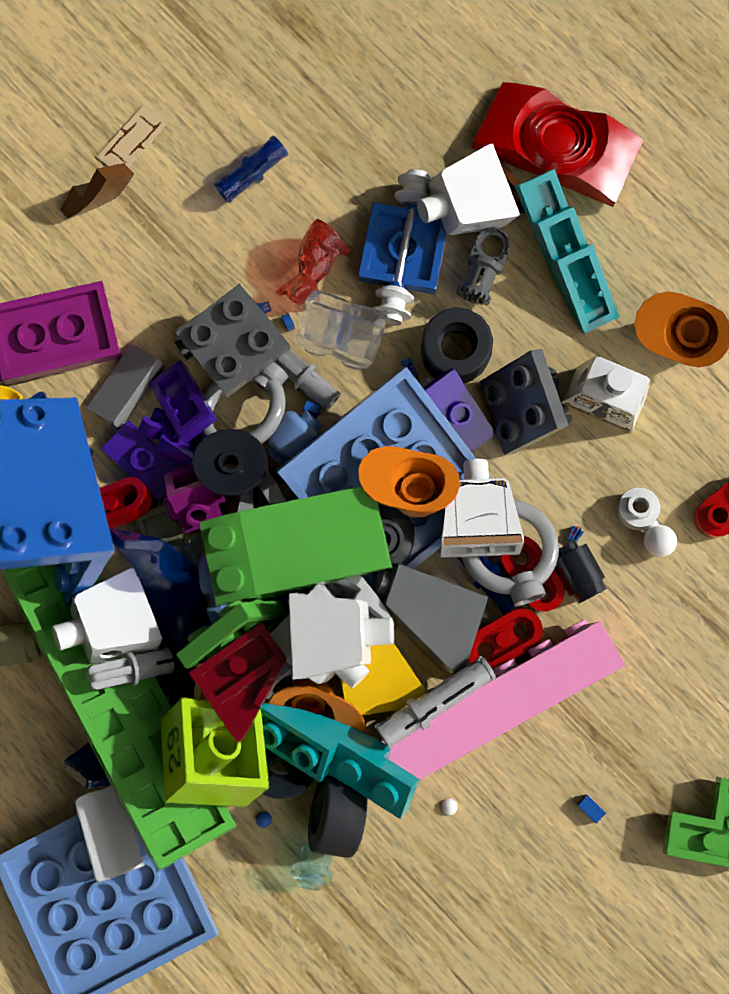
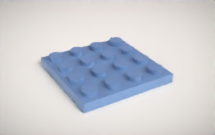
(391, 415)
(103, 932)

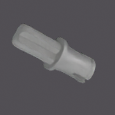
(308, 380)
(129, 669)

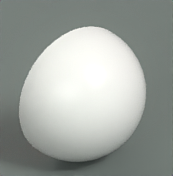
(449, 806)

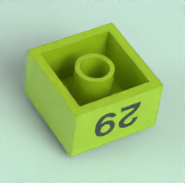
(206, 762)

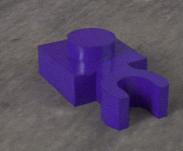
(160, 428)

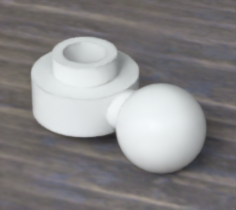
(658, 539)

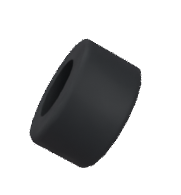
(462, 322)
(336, 819)

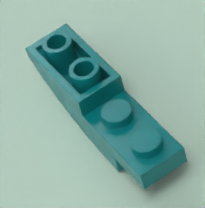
(330, 747)

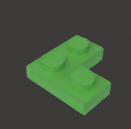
(234, 622)
(701, 837)

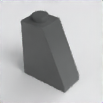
(432, 614)

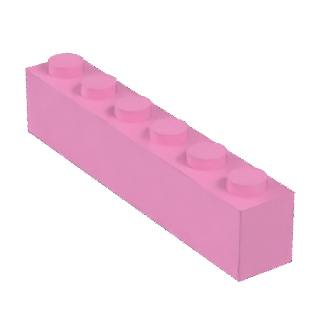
(511, 698)

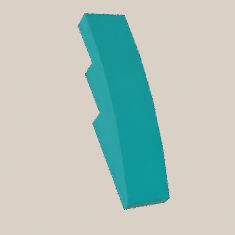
(567, 252)

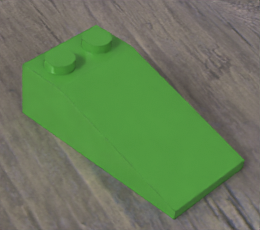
(294, 546)

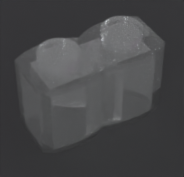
(340, 329)

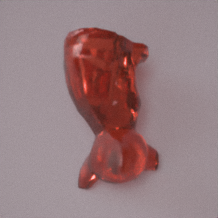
(315, 257)

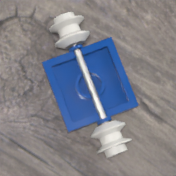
(402, 249)

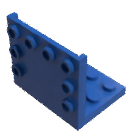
(50, 494)

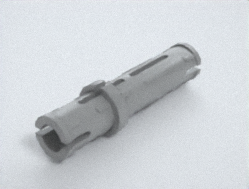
(434, 702)

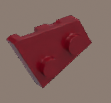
(241, 679)

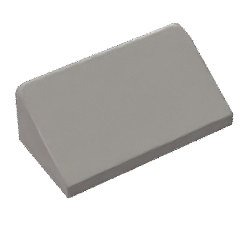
(125, 386)
(108, 834)

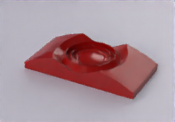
(543, 134)

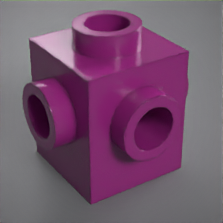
(190, 499)

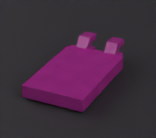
(56, 332)

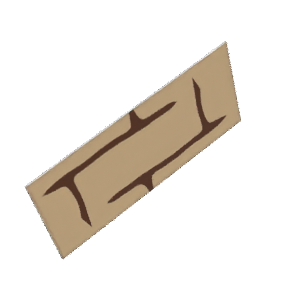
(132, 138)

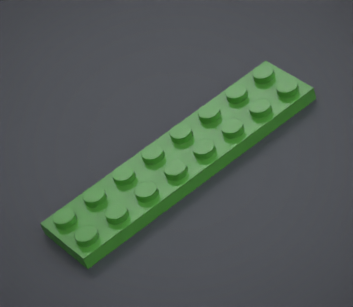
(120, 727)

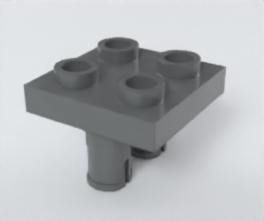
(233, 340)
(524, 402)

